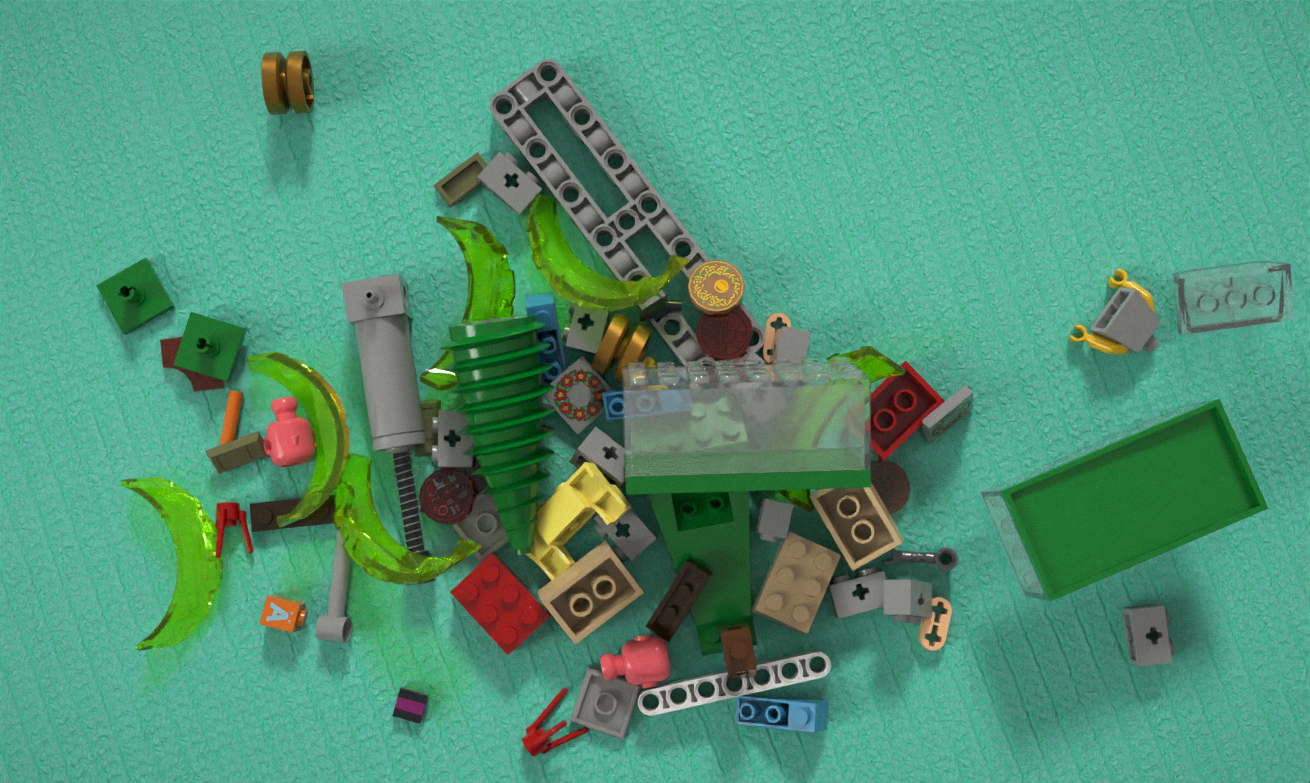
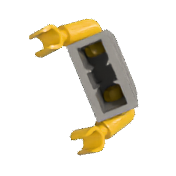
(1125, 322)

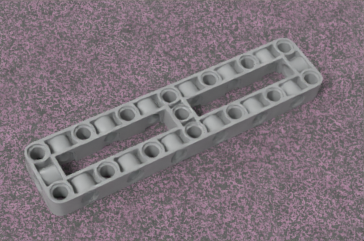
(585, 213)

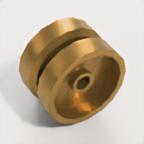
(287, 82)
(620, 348)

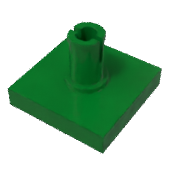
(135, 296)
(210, 347)

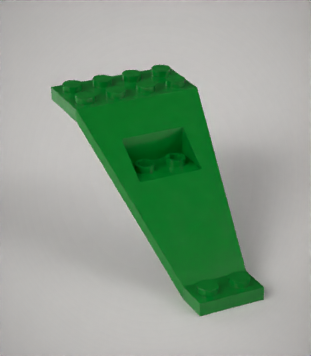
(720, 543)

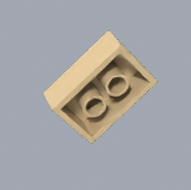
(857, 522)
(796, 583)
(590, 592)

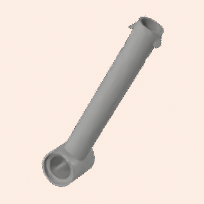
(334, 625)

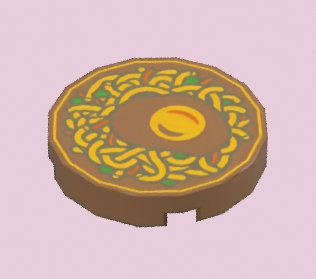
(716, 287)

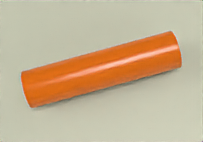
(231, 417)

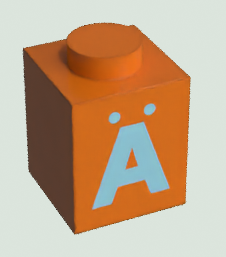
(283, 613)

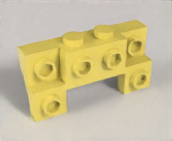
(568, 511)

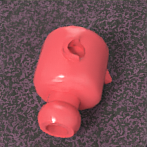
(289, 438)
(642, 662)

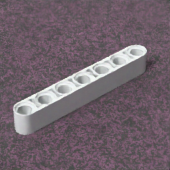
(747, 686)

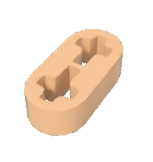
(770, 332)
(941, 625)

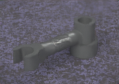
(928, 557)

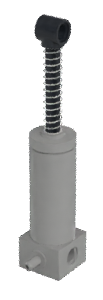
(380, 315)

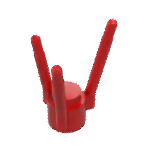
(227, 516)
(538, 739)

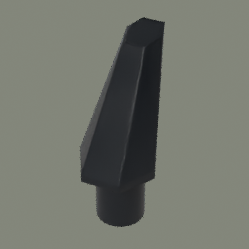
(660, 308)

